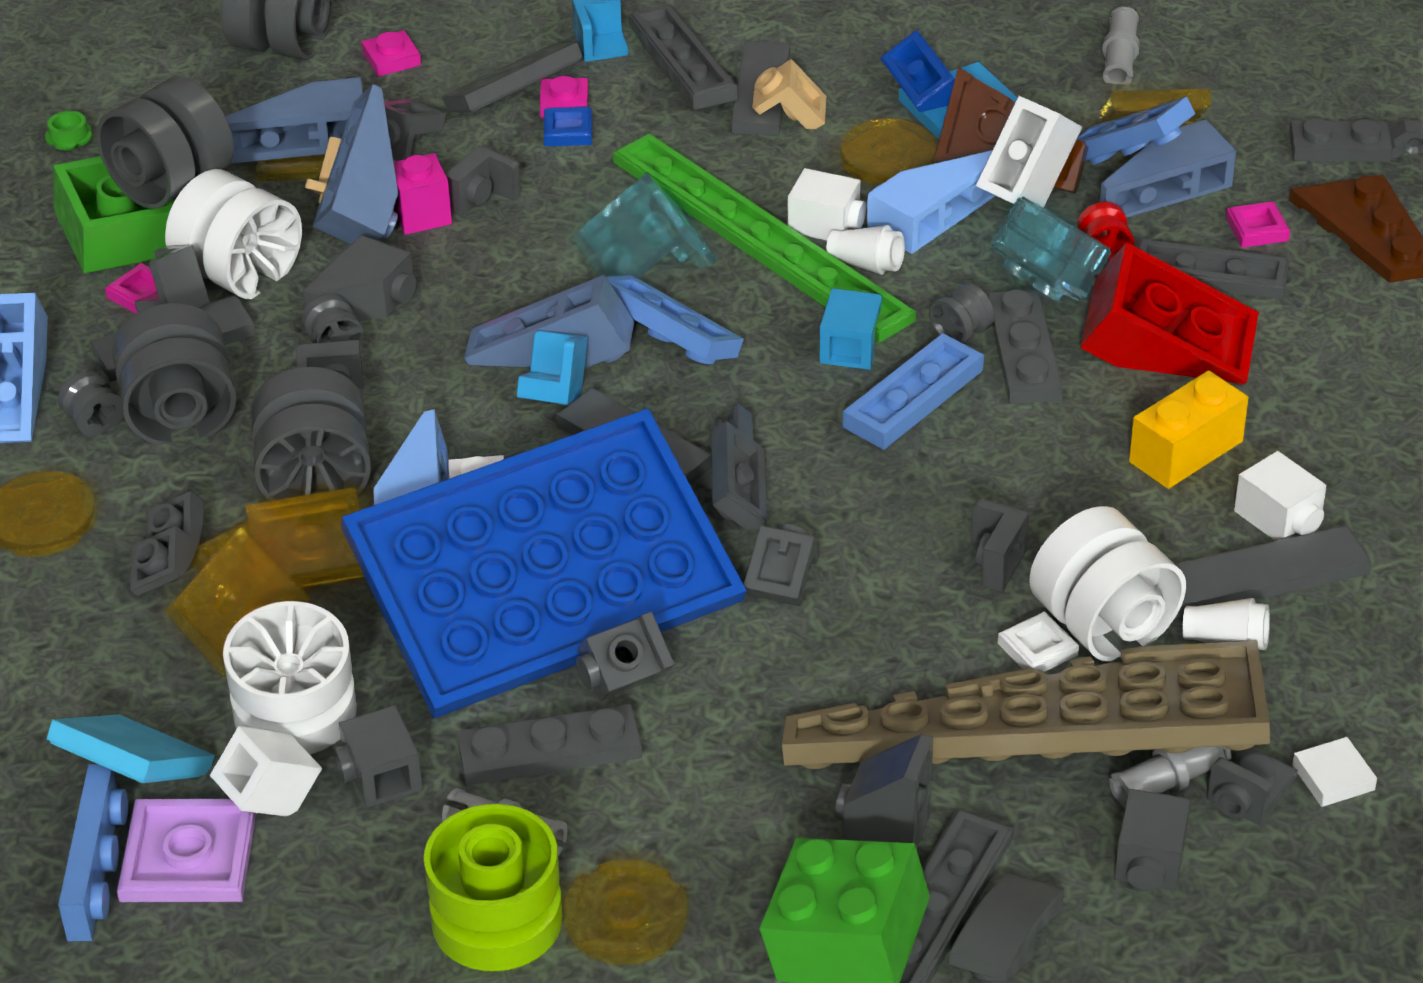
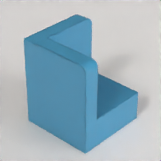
(599, 29)
(849, 328)
(555, 368)

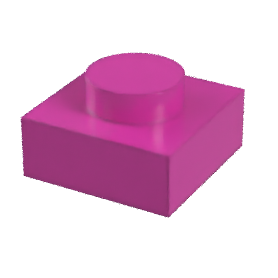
(391, 52)
(563, 93)

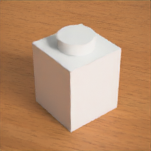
(825, 204)
(1280, 498)
(265, 771)

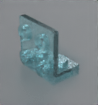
(639, 232)

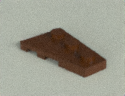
(976, 121)
(1370, 221)

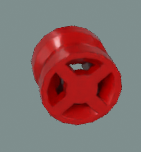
(1107, 225)

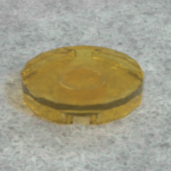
(885, 148)
(45, 513)
(623, 928)

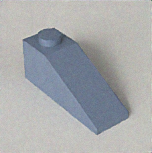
(294, 122)
(1173, 172)
(363, 176)
(583, 310)

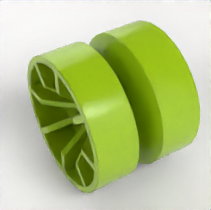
(493, 887)

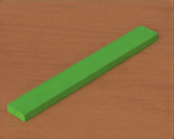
(756, 230)

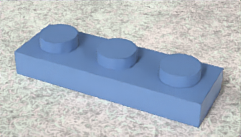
(1136, 130)
(675, 322)
(913, 391)
(92, 854)

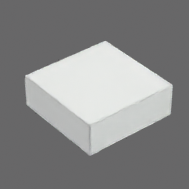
(1038, 643)
(1334, 771)

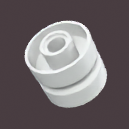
(235, 231)
(1106, 577)
(291, 673)

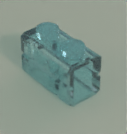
(1049, 249)

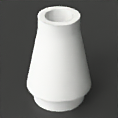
(870, 248)
(1228, 622)

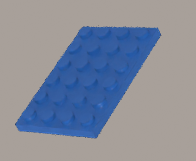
(535, 554)

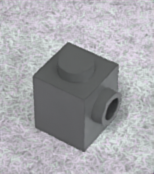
(378, 756)

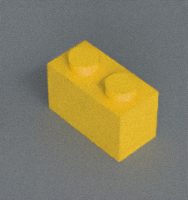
(1188, 429)

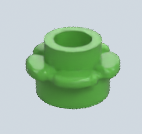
(68, 130)

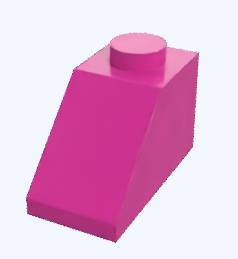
(422, 194)

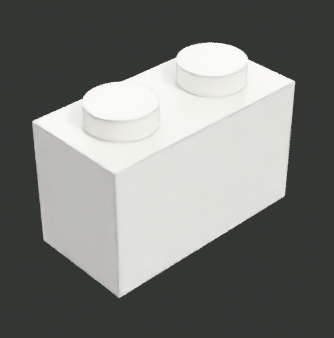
(1029, 153)

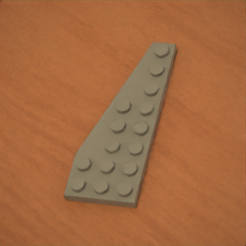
(1146, 701)

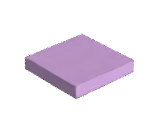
(186, 851)

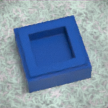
(568, 126)

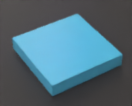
(130, 748)

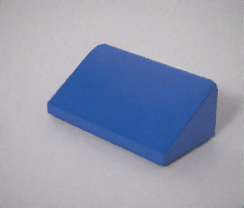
(920, 72)

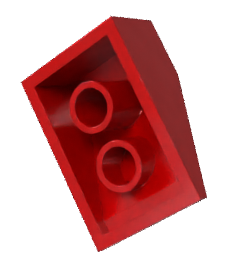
(1166, 321)

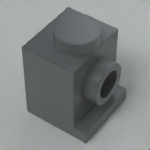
(646, 651)

